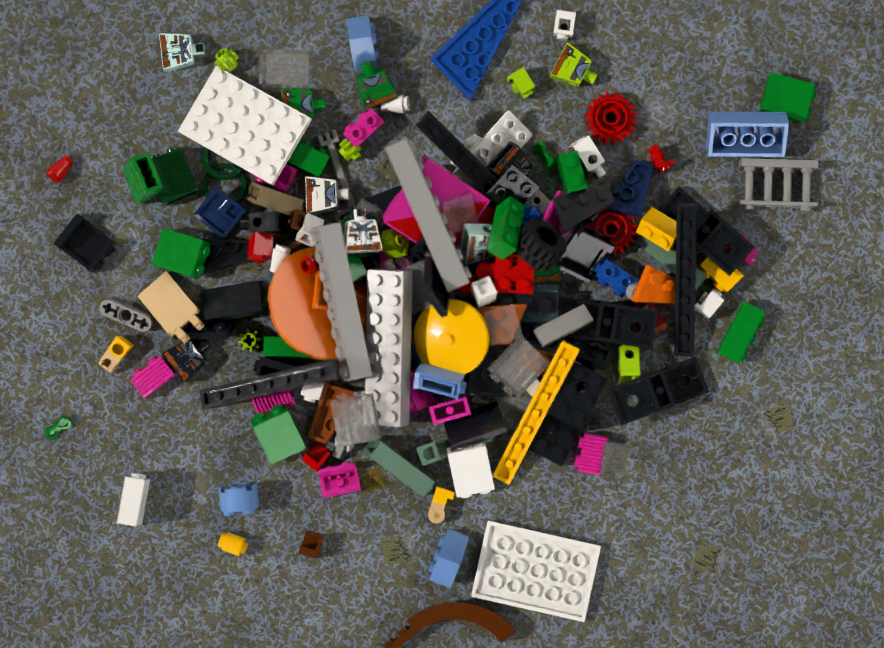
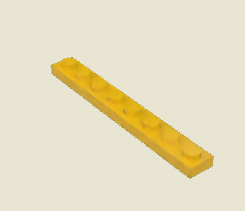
(535, 412)

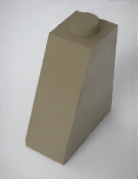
(273, 199)

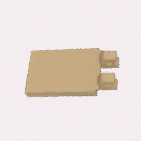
(170, 306)

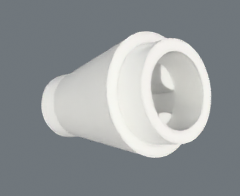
(397, 105)
(279, 254)

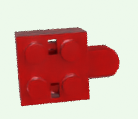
(508, 274)

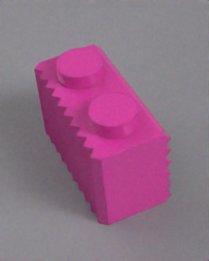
(153, 376)
(267, 402)
(449, 411)
(590, 453)

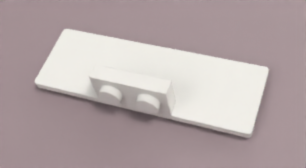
(487, 148)

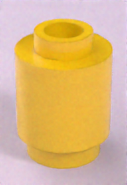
(233, 543)

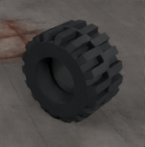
(541, 244)

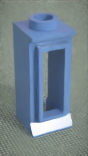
(439, 381)

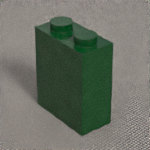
(174, 175)

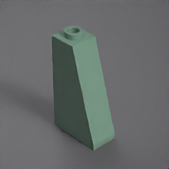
(399, 467)

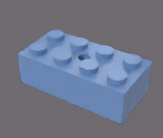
(747, 134)

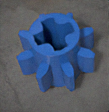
(531, 213)

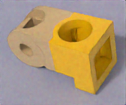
(115, 353)
(436, 511)

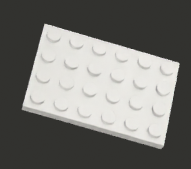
(244, 125)
(535, 571)

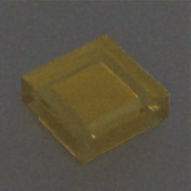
(372, 480)

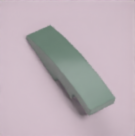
(665, 258)

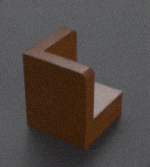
(297, 220)
(311, 544)

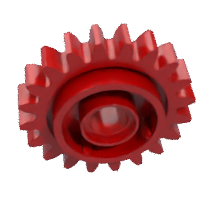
(614, 106)
(622, 225)

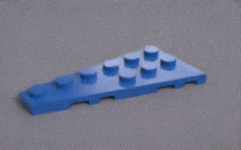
(473, 47)

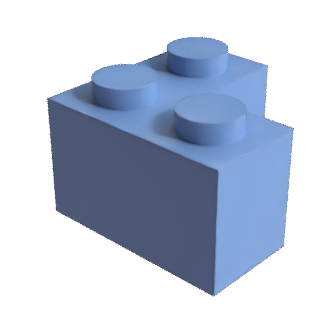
(362, 41)
(448, 558)

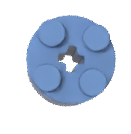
(238, 498)

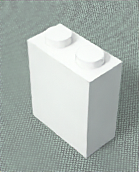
(470, 469)
(133, 500)

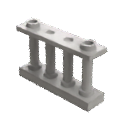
(788, 168)

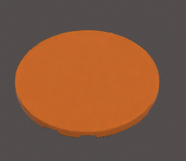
(292, 312)

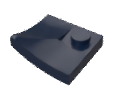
(220, 212)

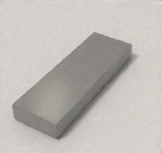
(563, 325)

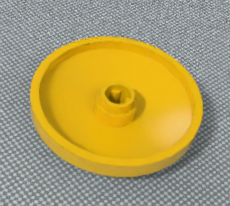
(454, 341)

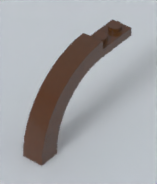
(454, 610)

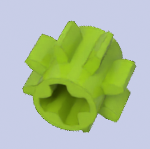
(226, 59)
(349, 151)
(253, 344)

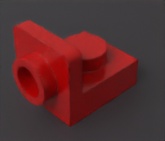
(657, 157)

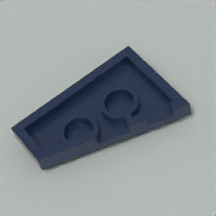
(632, 191)

